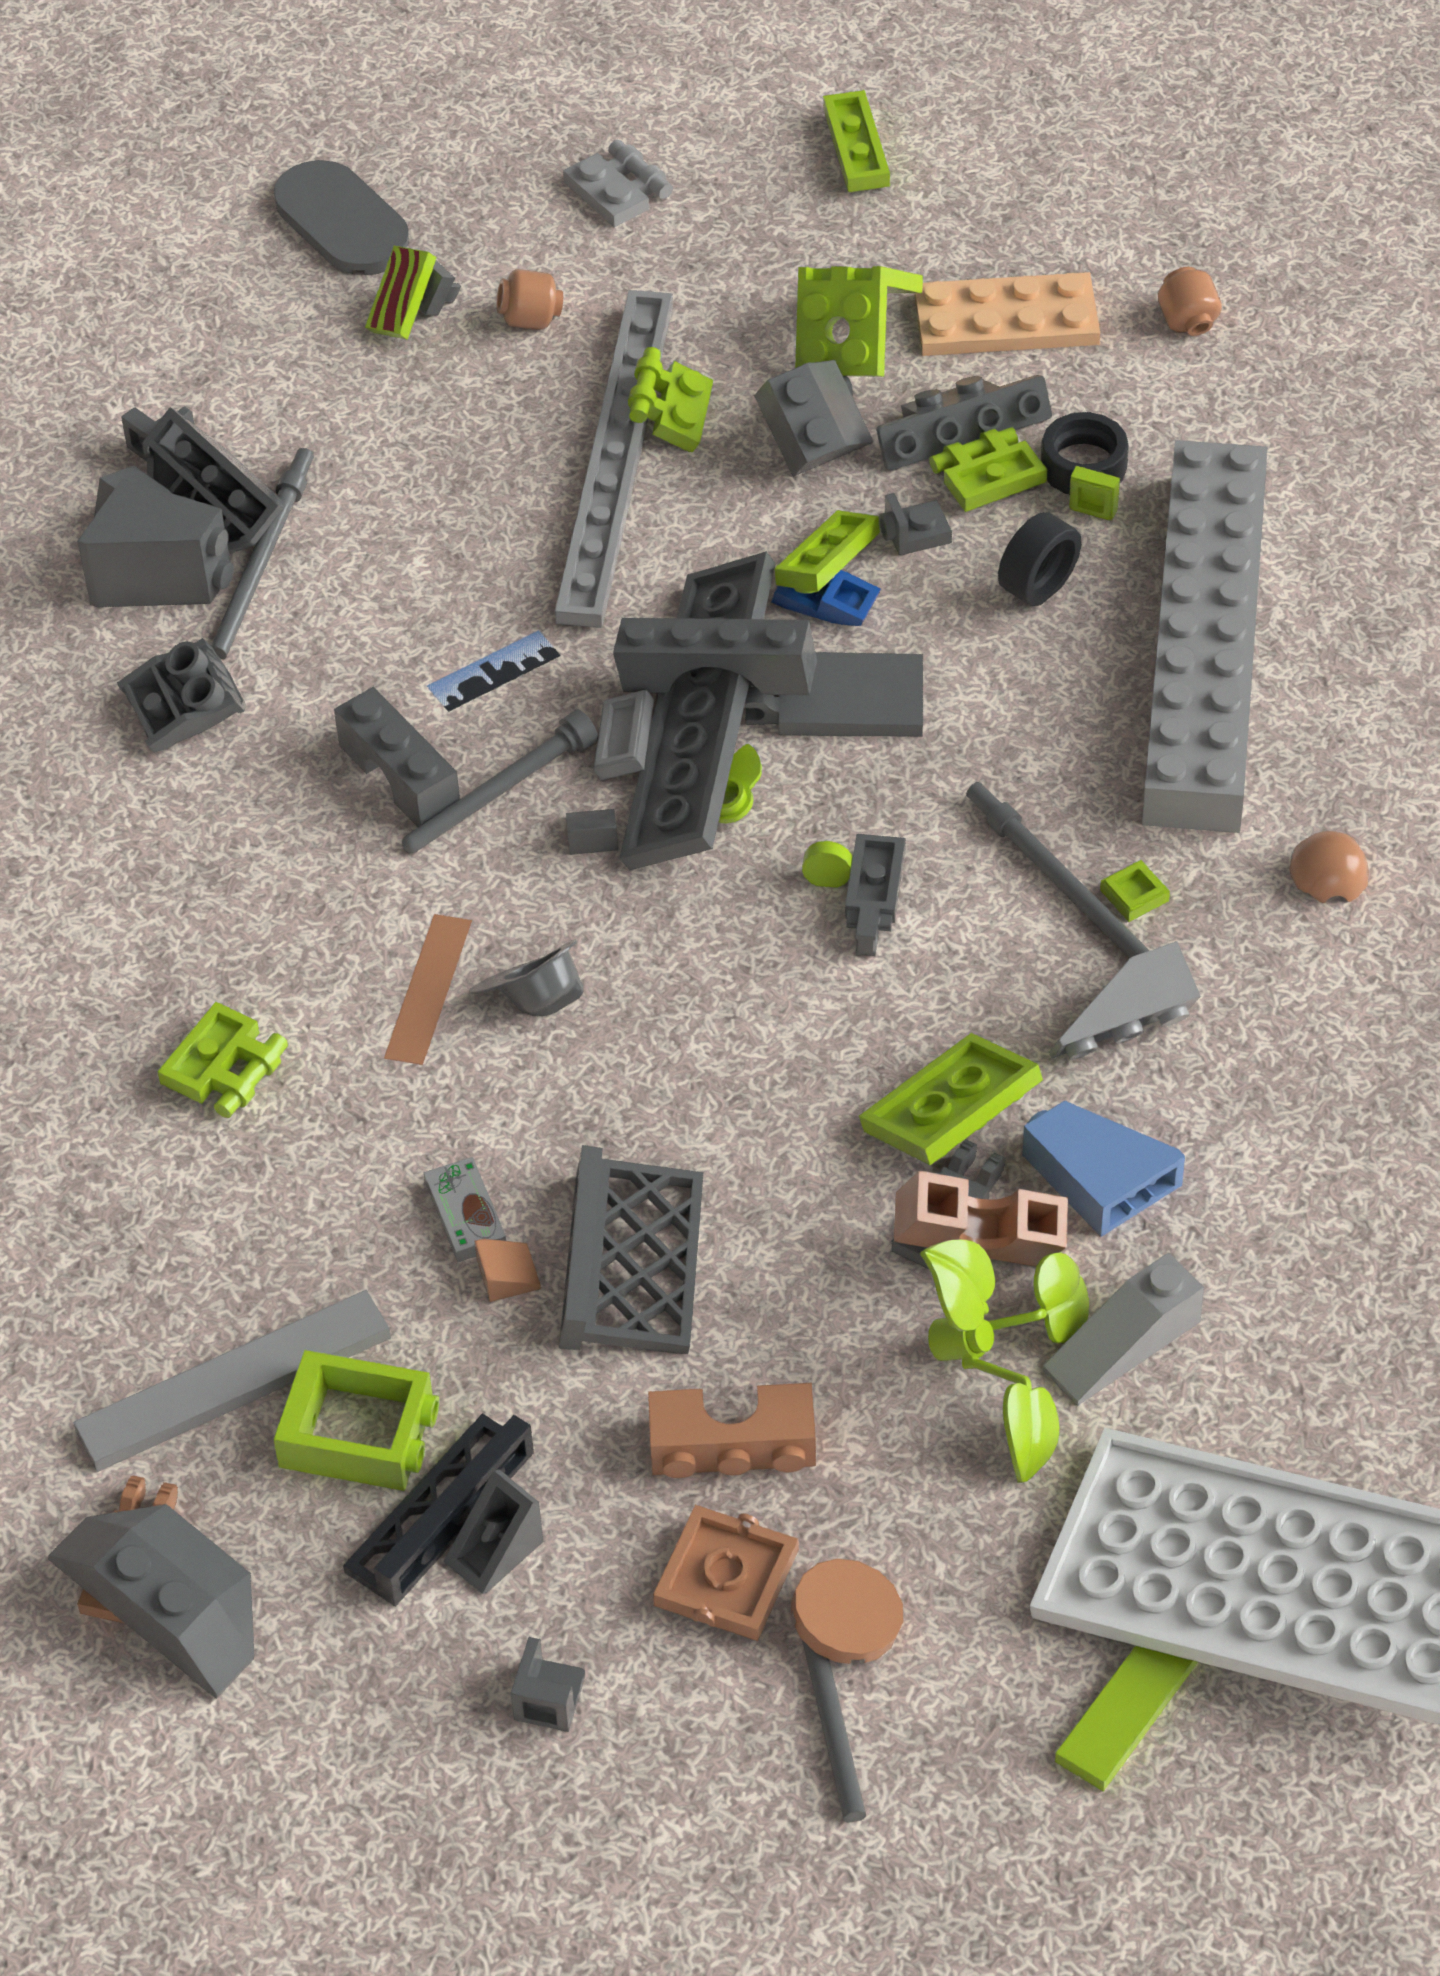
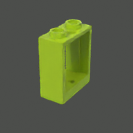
(347, 1460)

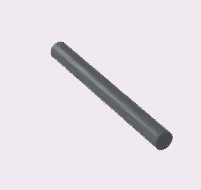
(835, 1736)

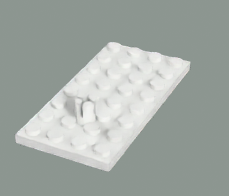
(1252, 1573)

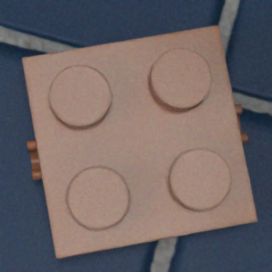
(726, 1572)

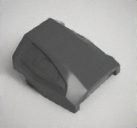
(181, 694)

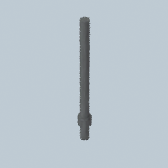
(289, 490)
(1007, 822)

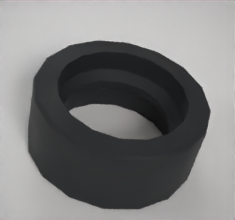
(1083, 429)
(1039, 558)

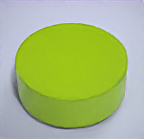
(827, 864)

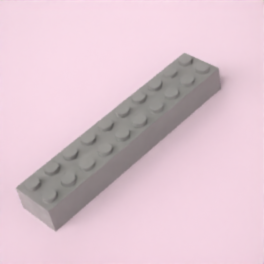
(1206, 638)

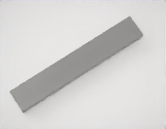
(227, 1381)

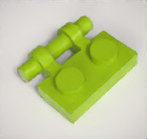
(682, 403)
(988, 468)
(211, 1051)

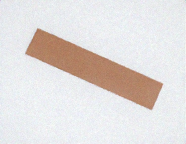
(428, 989)

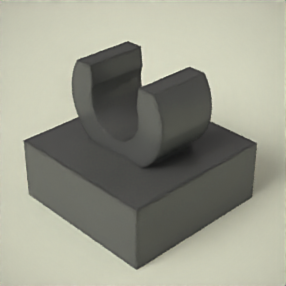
(438, 290)

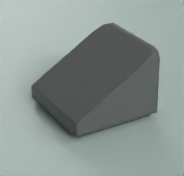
(592, 831)

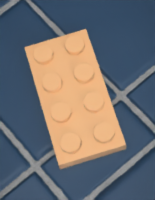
(1007, 314)

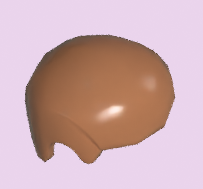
(1329, 866)

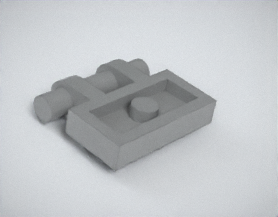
(608, 190)

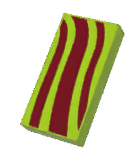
(400, 292)

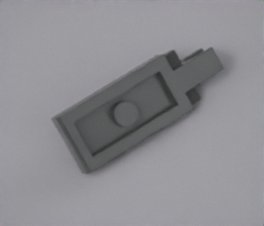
(874, 888)

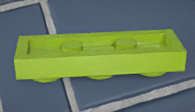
(856, 141)
(826, 551)

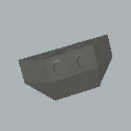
(203, 470)
(167, 1588)

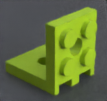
(861, 300)

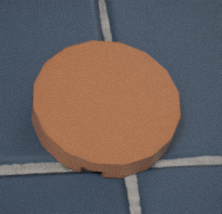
(847, 1611)

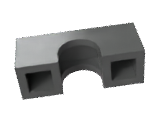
(381, 737)

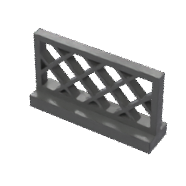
(586, 1257)

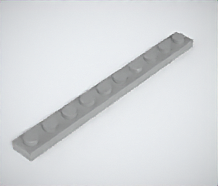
(611, 468)

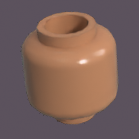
(529, 299)
(1189, 301)

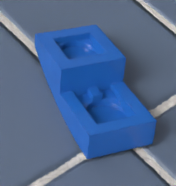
(840, 601)

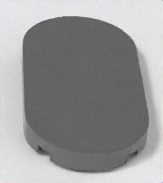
(340, 216)

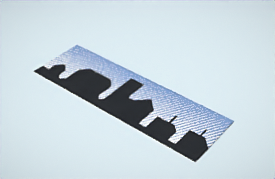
(493, 671)

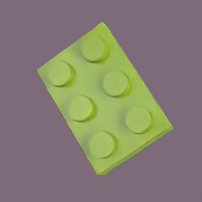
(950, 1098)

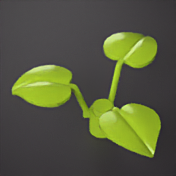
(963, 1286)

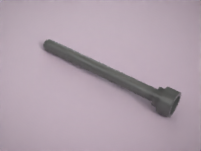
(573, 734)

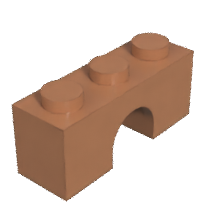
(1009, 1229)
(691, 1442)

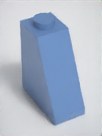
(1100, 1164)

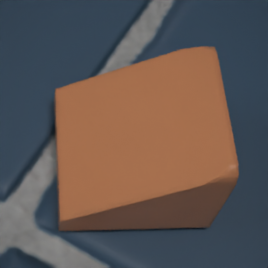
(506, 1268)

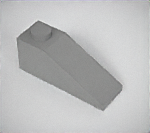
(1128, 1329)

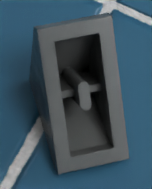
(496, 1534)

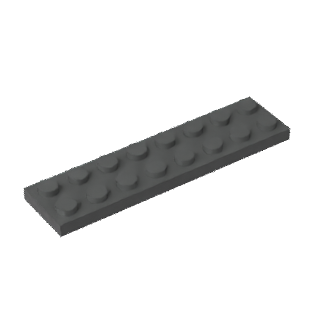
(695, 727)

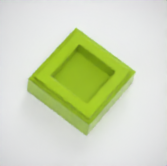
(1094, 493)
(1134, 890)

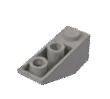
(1142, 992)

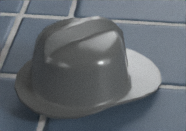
(539, 985)

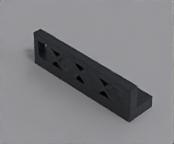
(442, 1517)

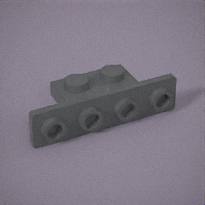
(960, 417)

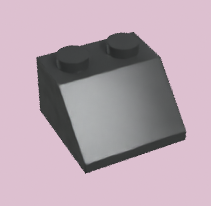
(812, 415)

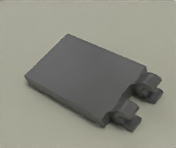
(849, 698)

